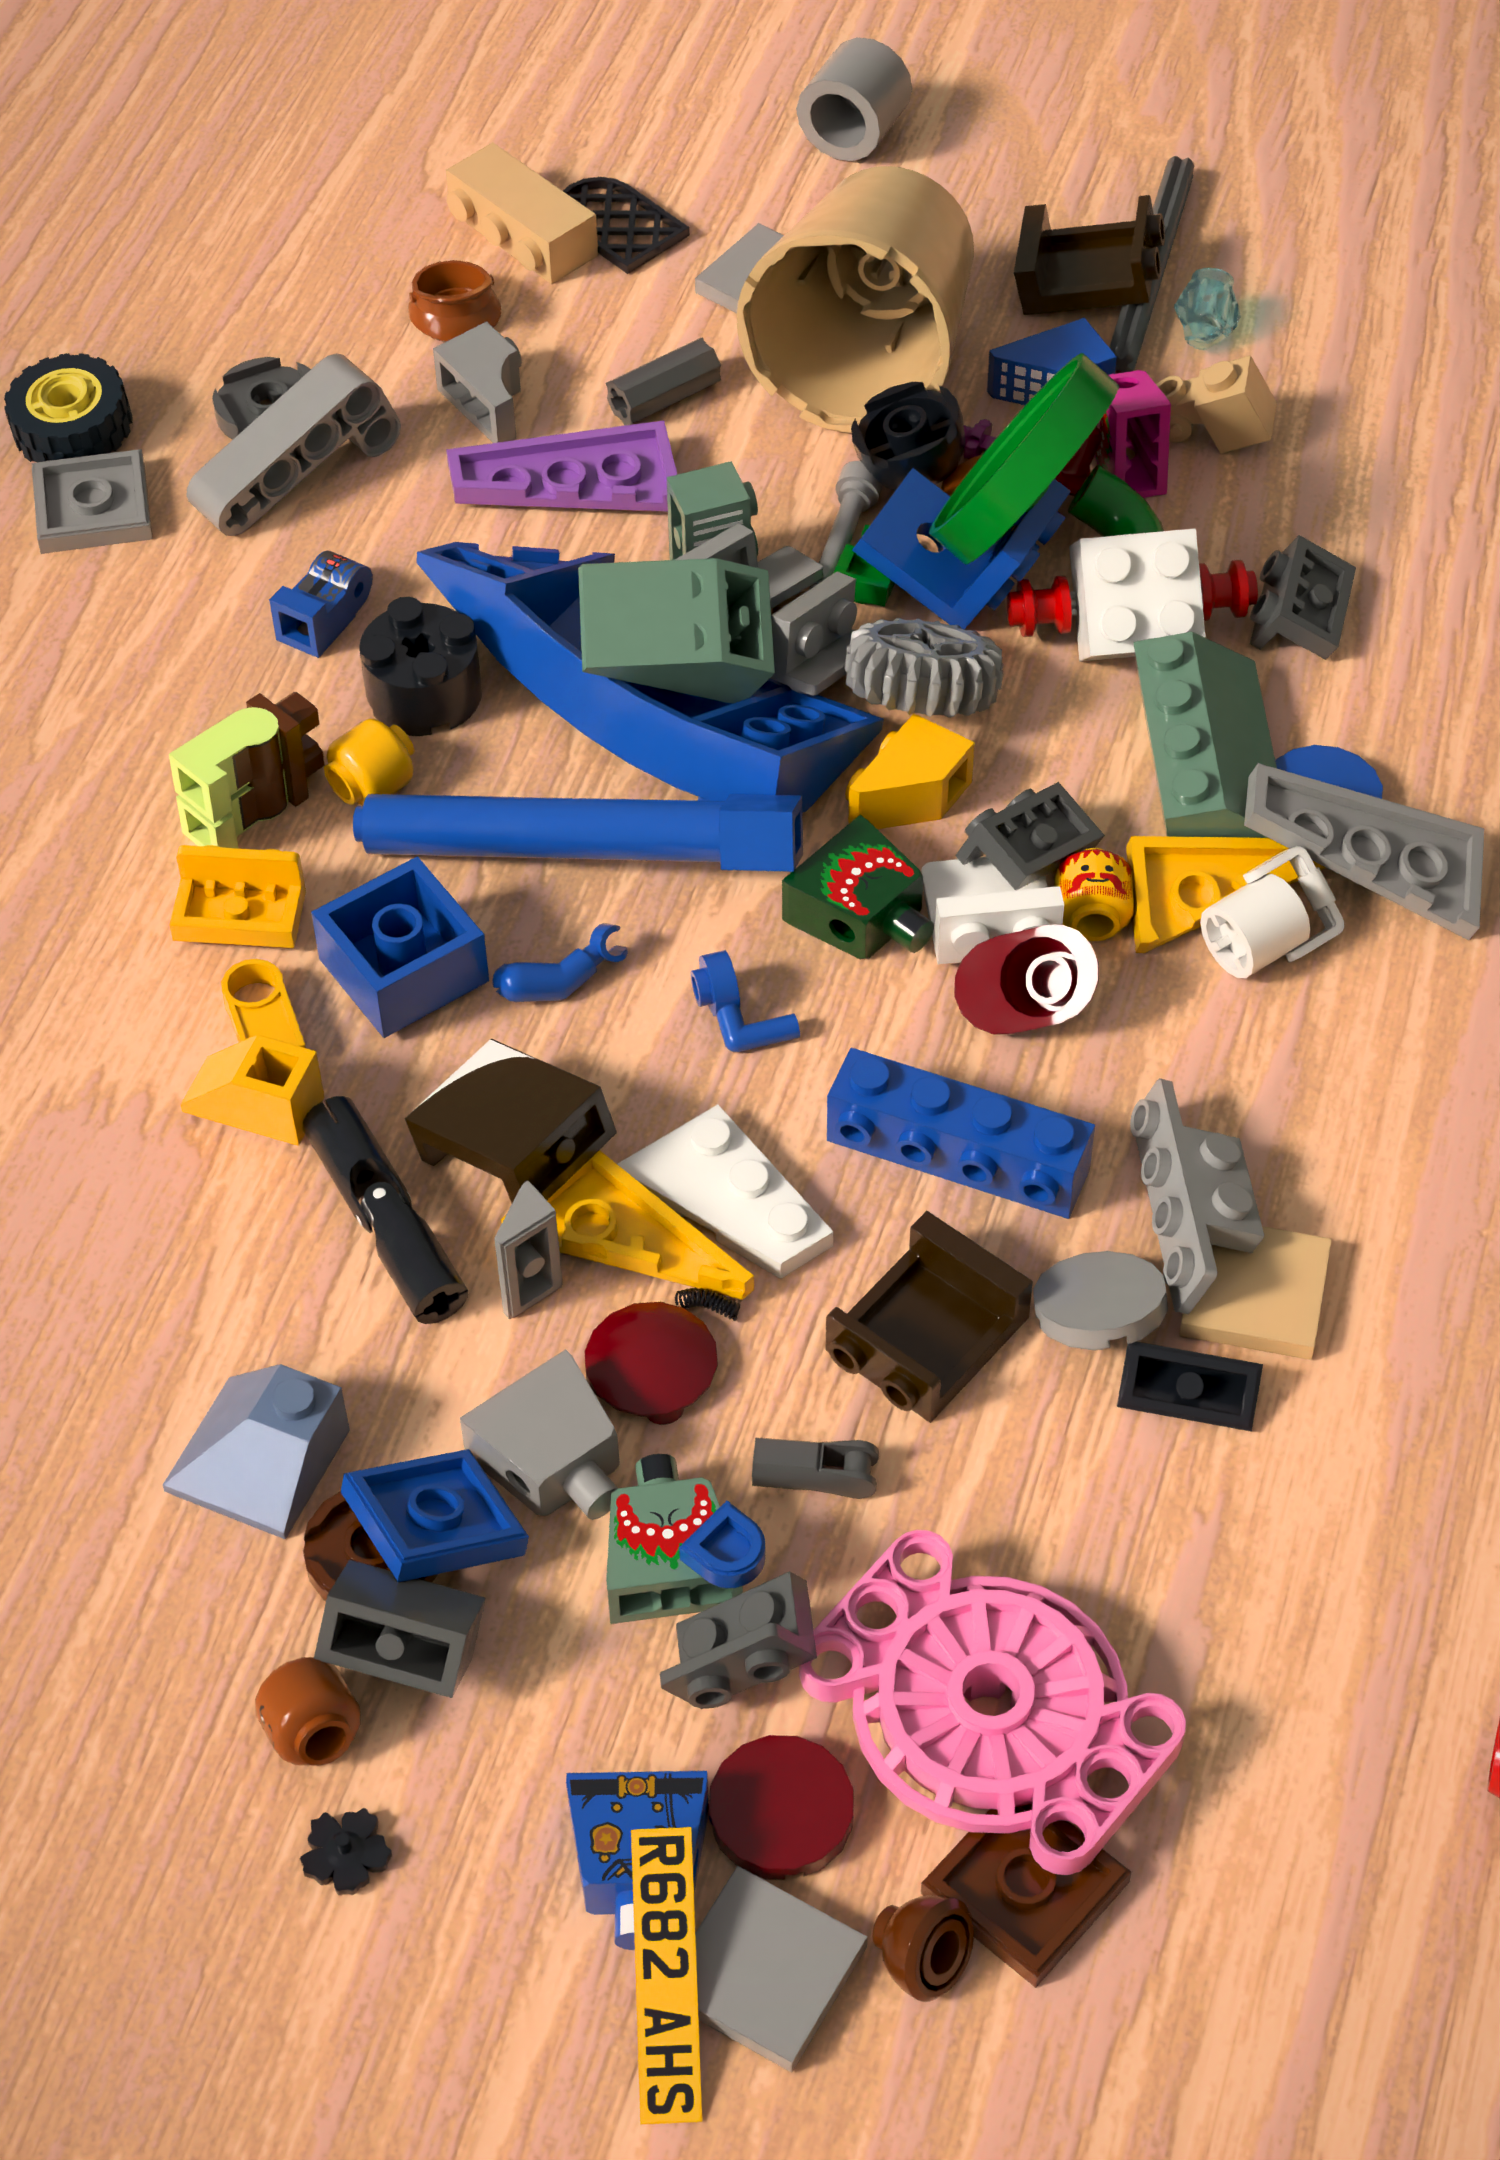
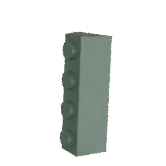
(1202, 732)

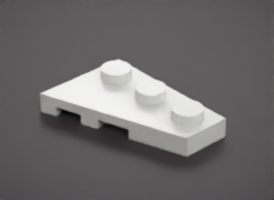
(733, 1190)

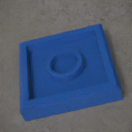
(434, 1515)

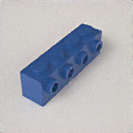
(959, 1132)

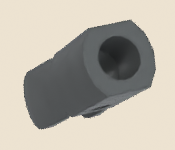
(801, 1464)

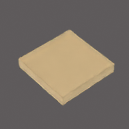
(1265, 1296)

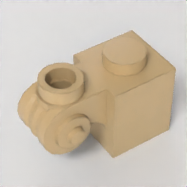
(1227, 400)

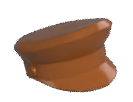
(452, 299)

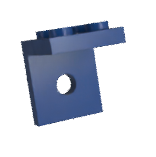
(939, 578)

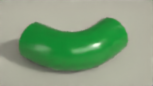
(1112, 506)

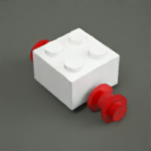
(1132, 592)

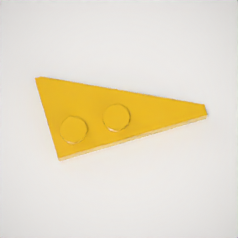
(1187, 875)
(622, 1224)

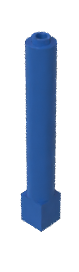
(737, 832)

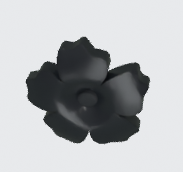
(345, 1852)

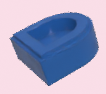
(726, 1548)

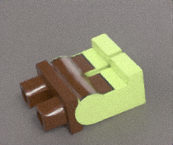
(245, 769)

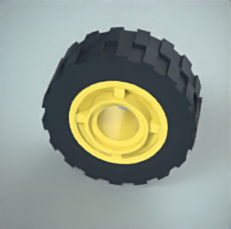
(68, 408)

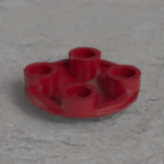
(651, 1360)

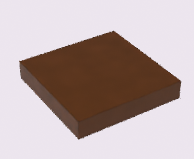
(1016, 1904)

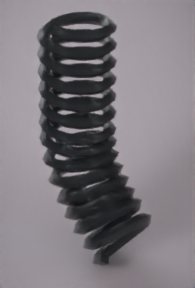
(719, 1303)

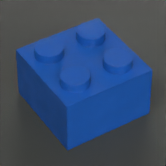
(400, 946)

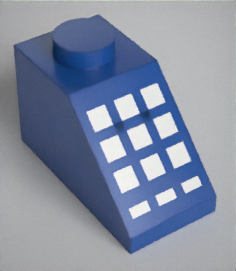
(1026, 365)

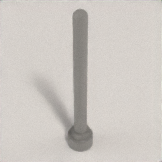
(856, 493)

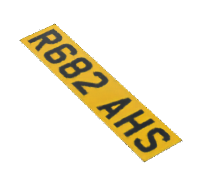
(666, 1976)

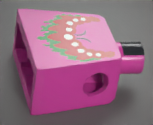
(1141, 422)

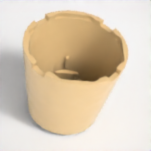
(859, 296)

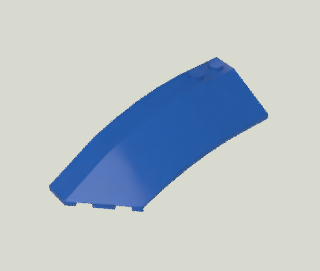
(530, 622)

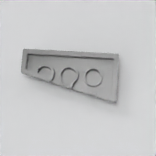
(1384, 846)

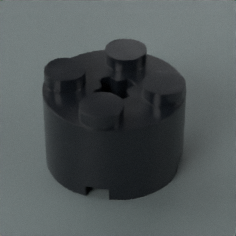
(421, 666)

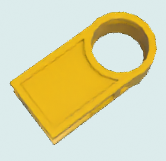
(268, 1017)

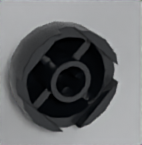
(910, 430)

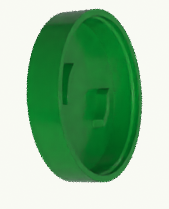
(1024, 459)

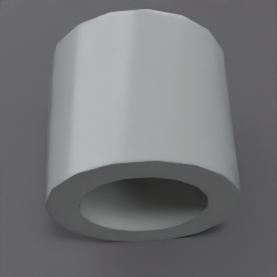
(854, 99)

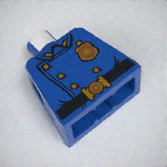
(603, 1814)

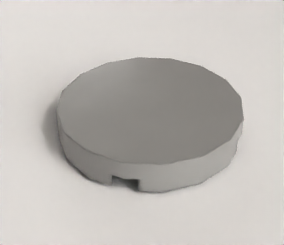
(1100, 1299)

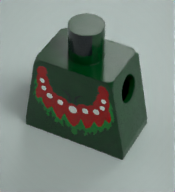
(858, 894)

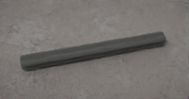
(1135, 317)

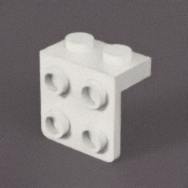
(978, 903)

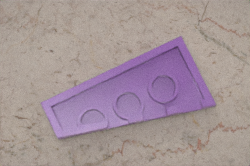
(580, 469)

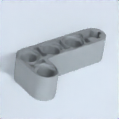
(290, 441)

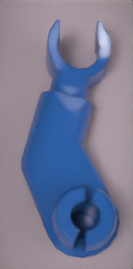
(557, 980)

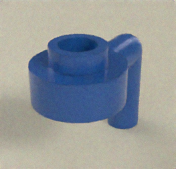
(718, 988)

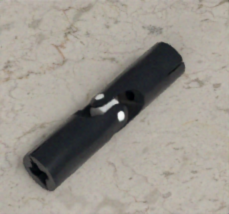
(402, 1237)

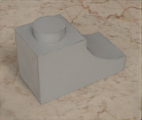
(480, 377)

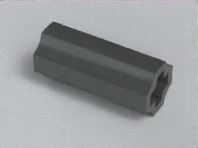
(663, 381)

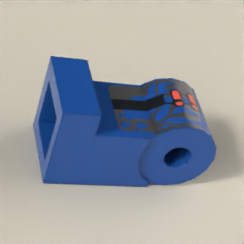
(324, 600)

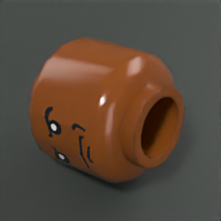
(308, 1712)

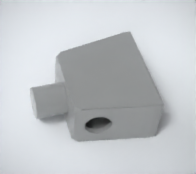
(547, 1440)

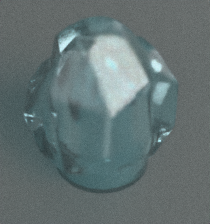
(1208, 308)

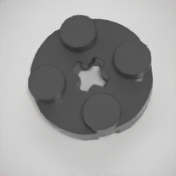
(246, 386)

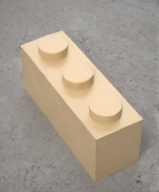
(522, 213)

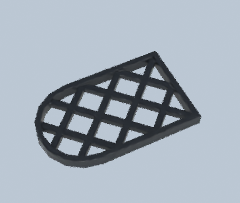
(676, 231)

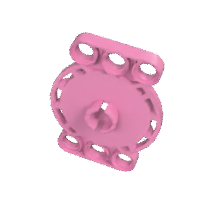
(974, 1642)

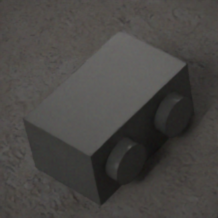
(399, 1629)

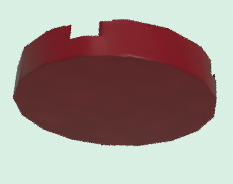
(781, 1807)

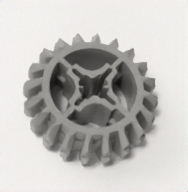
(924, 667)

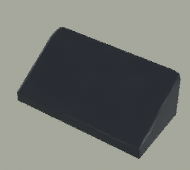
(1190, 1385)

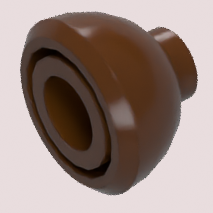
(925, 1944)

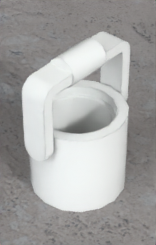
(1269, 918)

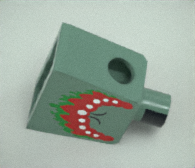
(644, 1544)

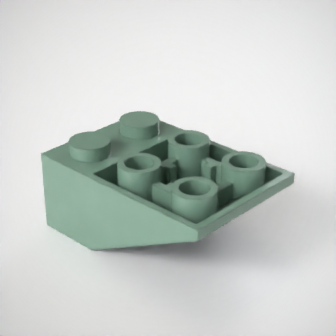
(678, 625)

